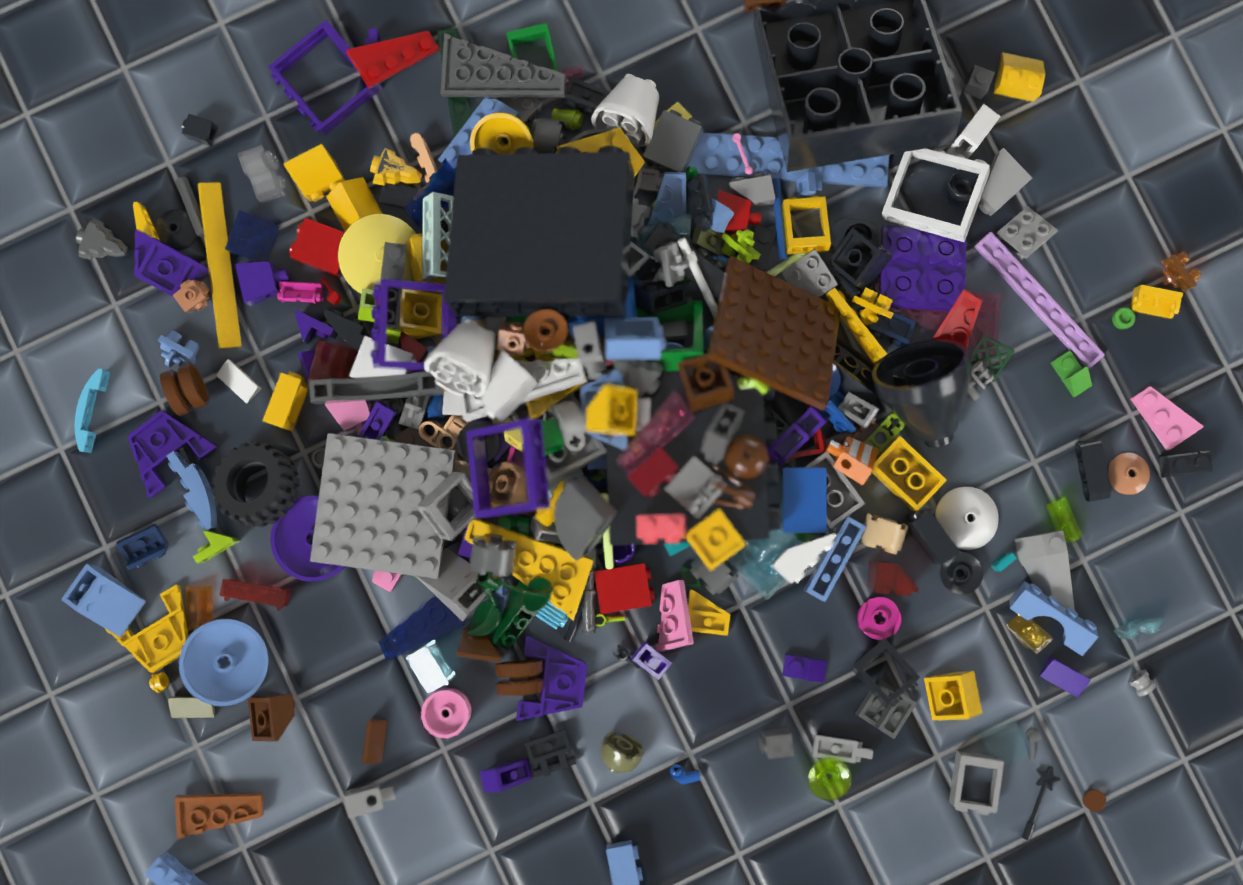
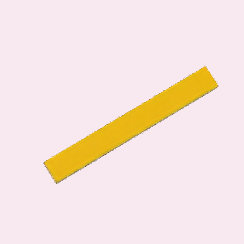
(219, 265)

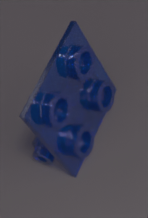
(251, 237)

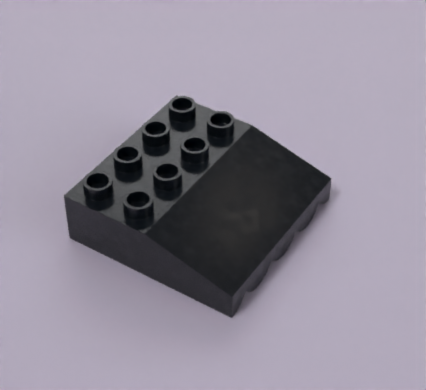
(855, 80)

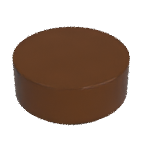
(1094, 800)

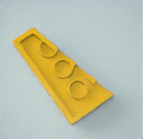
(856, 327)

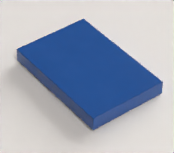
(804, 500)

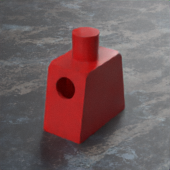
(742, 215)

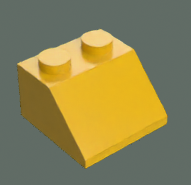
(1020, 77)
(613, 412)
(953, 696)

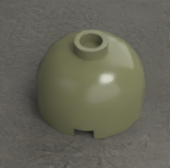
(621, 753)

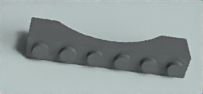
(378, 388)

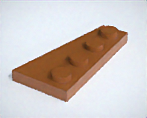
(212, 811)

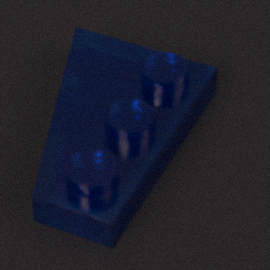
(440, 182)

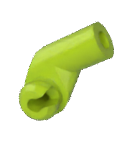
(746, 382)

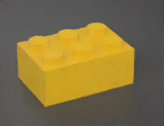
(907, 474)

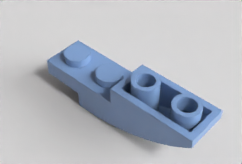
(200, 496)

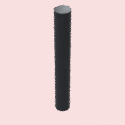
(574, 623)

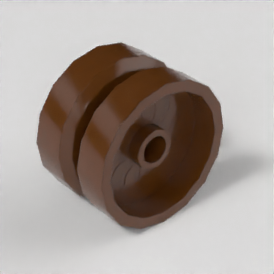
(184, 389)
(519, 677)

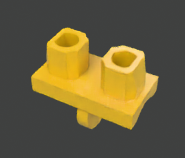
(870, 312)

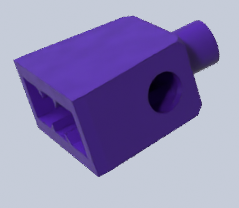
(259, 281)

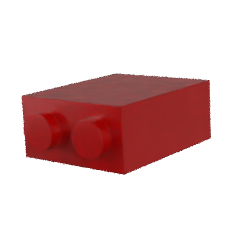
(317, 246)
(624, 588)

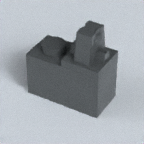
(722, 432)

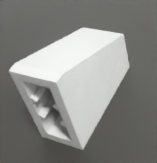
(974, 132)
(364, 367)
(506, 387)

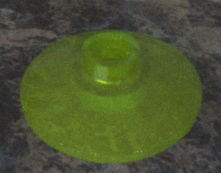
(829, 788)

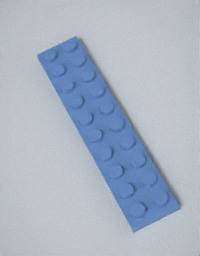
(720, 157)

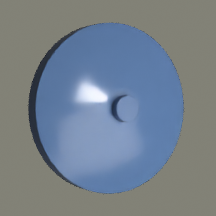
(223, 662)

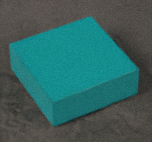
(1003, 561)

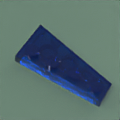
(420, 628)

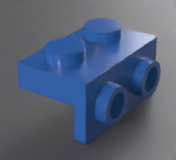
(841, 422)

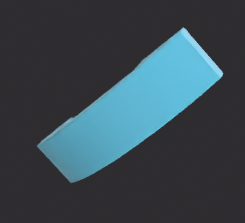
(84, 409)

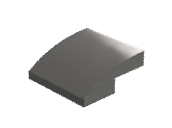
(885, 719)

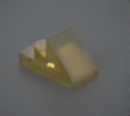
(1029, 633)

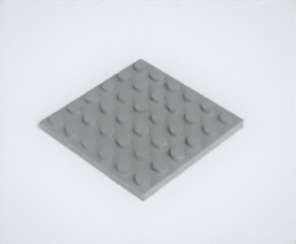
(371, 509)

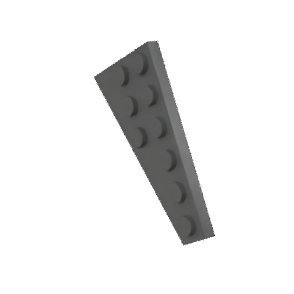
(484, 72)

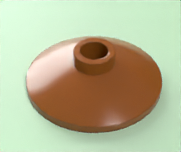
(545, 321)

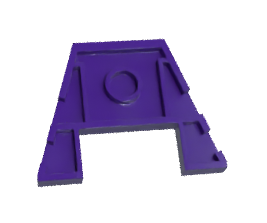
(159, 438)
(562, 681)

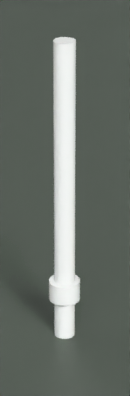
(691, 257)

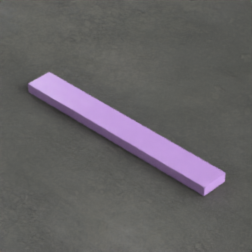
(1039, 300)

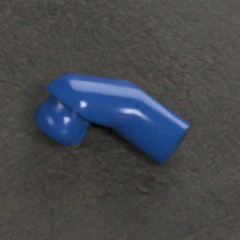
(683, 776)

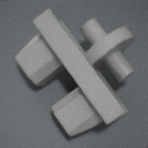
(672, 263)
(414, 411)

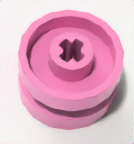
(433, 712)

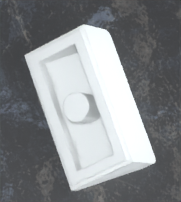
(238, 381)

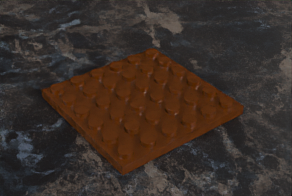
(775, 333)

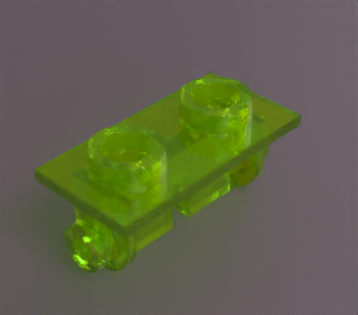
(1064, 519)

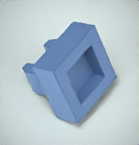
(807, 185)

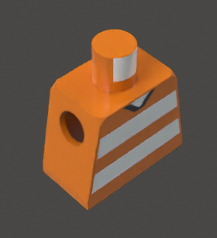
(853, 458)

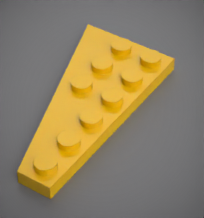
(542, 560)

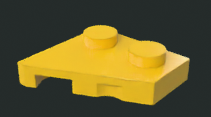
(707, 616)

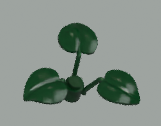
(488, 616)

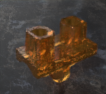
(1178, 274)

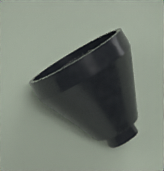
(926, 387)

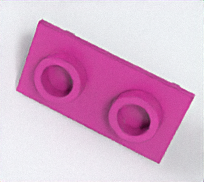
(300, 291)

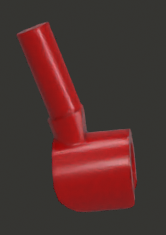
(333, 297)

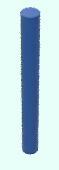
(782, 249)

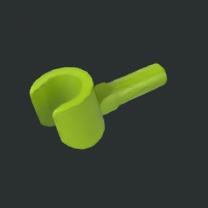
(609, 619)

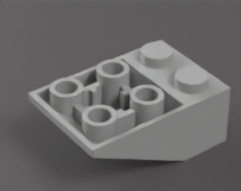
(456, 585)

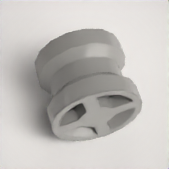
(1142, 683)

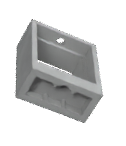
(434, 516)
(957, 781)

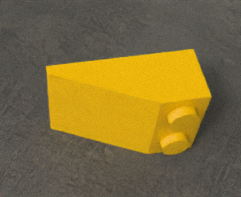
(314, 172)

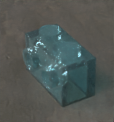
(430, 666)

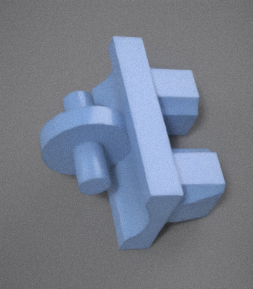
(176, 353)

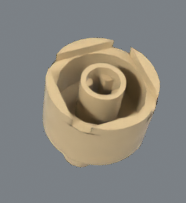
(884, 533)

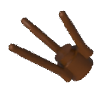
(743, 496)

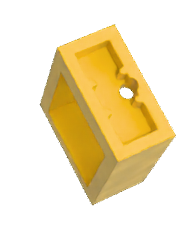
(806, 244)
(287, 401)

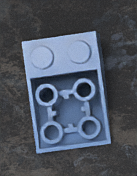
(103, 599)

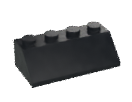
(854, 372)

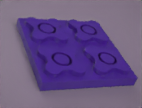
(924, 269)

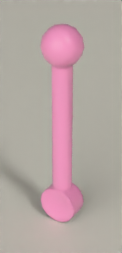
(736, 138)

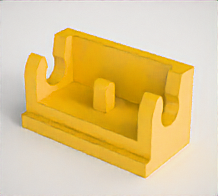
(1156, 301)

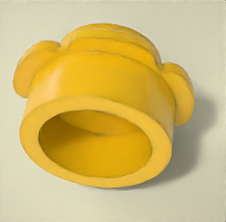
(159, 682)

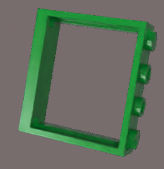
(690, 312)

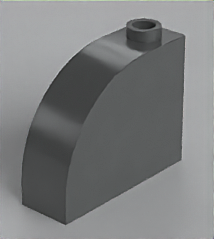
(581, 517)

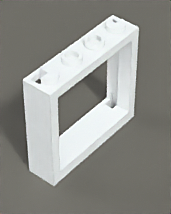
(929, 224)

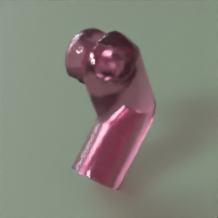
(576, 71)

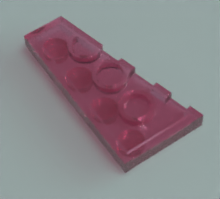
(661, 428)

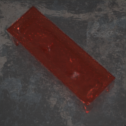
(254, 592)

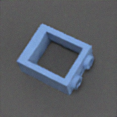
(633, 338)

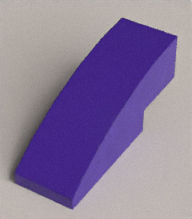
(796, 435)

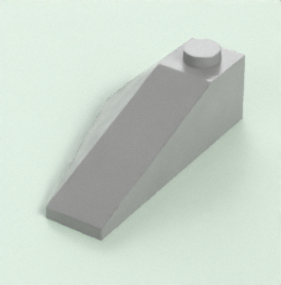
(1047, 564)

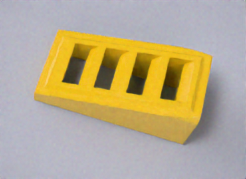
(143, 220)

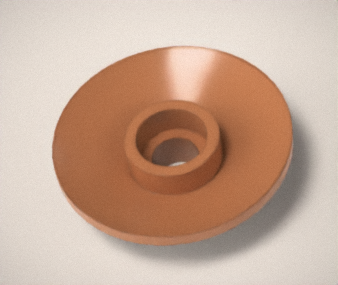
(1119, 476)

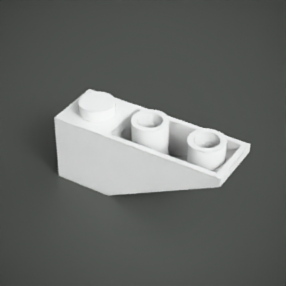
(796, 559)

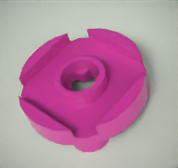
(868, 624)

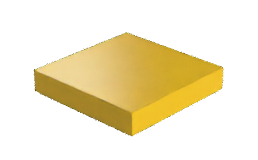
(715, 539)

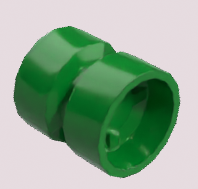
(521, 521)

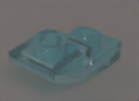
(1145, 625)

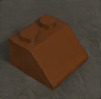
(705, 382)

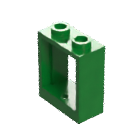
(530, 35)

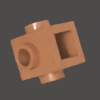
(193, 295)
(512, 338)

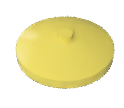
(363, 249)

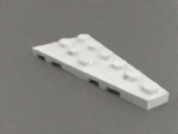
(549, 375)

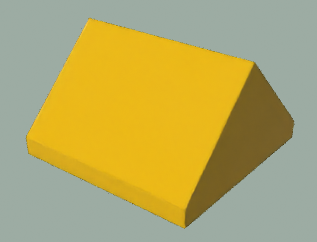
(352, 201)
(420, 313)

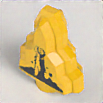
(392, 169)

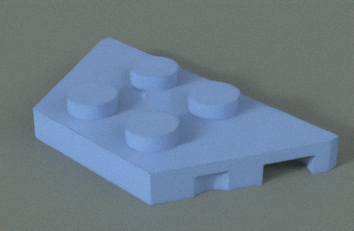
(588, 394)

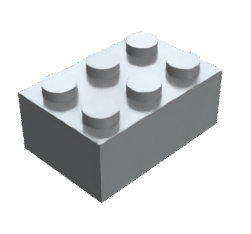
(840, 494)

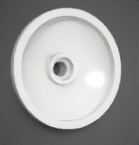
(953, 513)

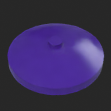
(293, 541)

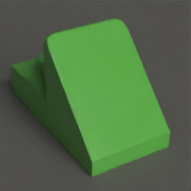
(1072, 374)

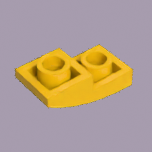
(546, 516)

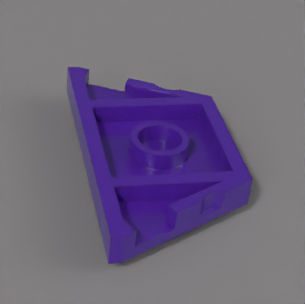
(164, 265)

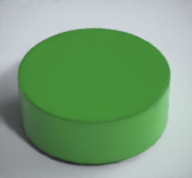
(1123, 318)

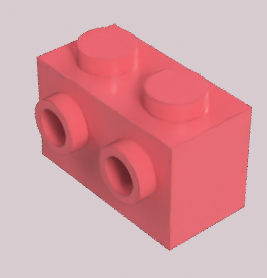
(661, 527)

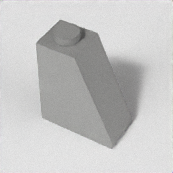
(1003, 182)

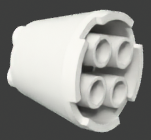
(629, 107)
(464, 359)

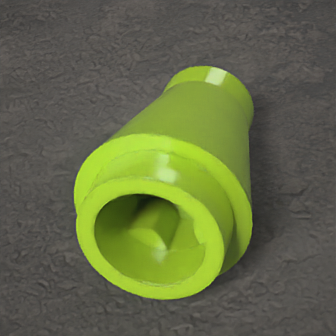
(572, 117)

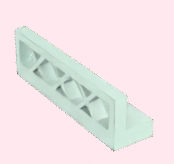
(434, 234)

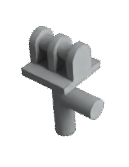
(975, 378)

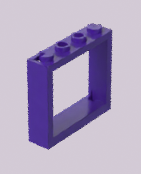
(297, 52)
(379, 313)
(534, 464)

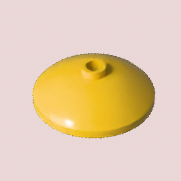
(499, 125)

